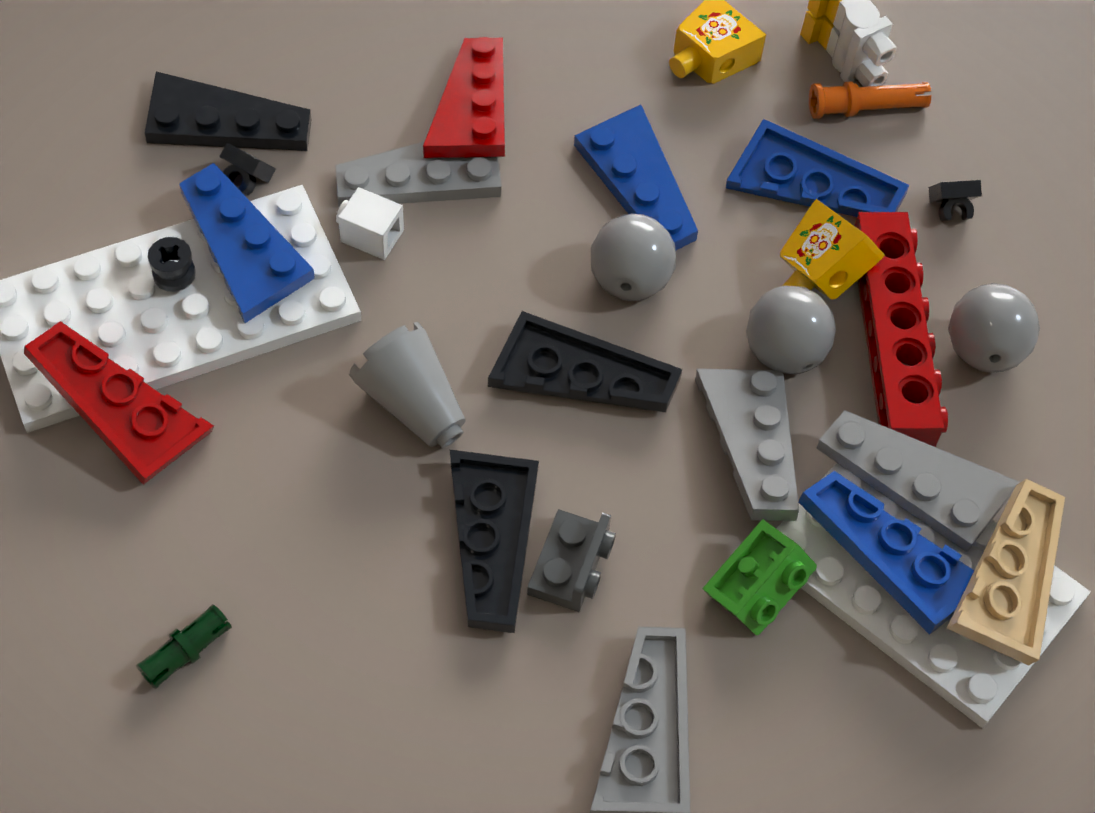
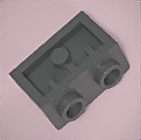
(569, 560)

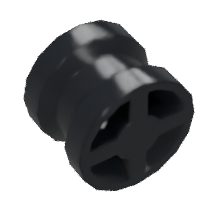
(169, 274)

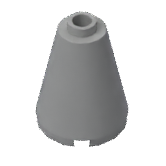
(411, 385)

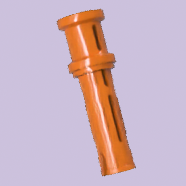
(851, 98)

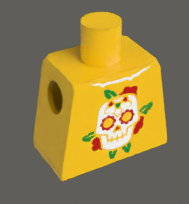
(716, 42)
(828, 252)

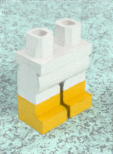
(852, 37)

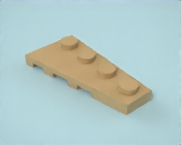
(1013, 579)

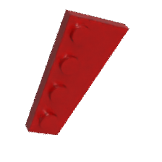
(472, 105)
(123, 410)

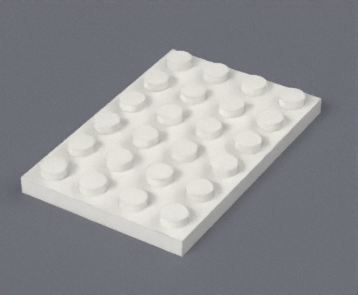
(951, 665)

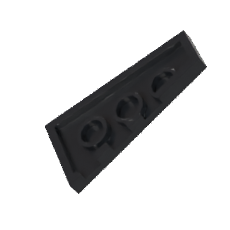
(212, 116)
(574, 365)
(493, 528)

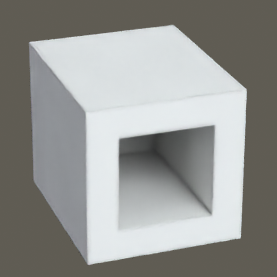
(370, 223)

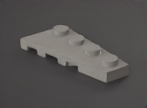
(410, 178)
(755, 436)
(924, 480)
(649, 741)

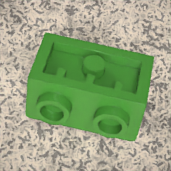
(760, 577)

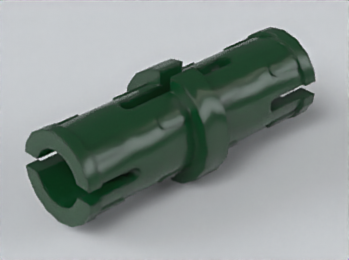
(184, 646)

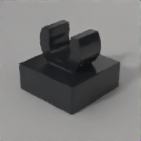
(247, 166)
(955, 193)

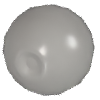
(633, 257)
(994, 327)
(791, 329)

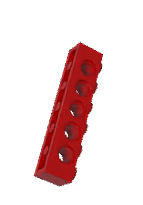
(892, 300)

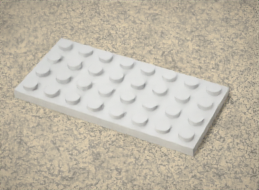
(160, 332)

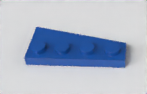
(636, 171)
(800, 171)
(248, 249)
(891, 550)

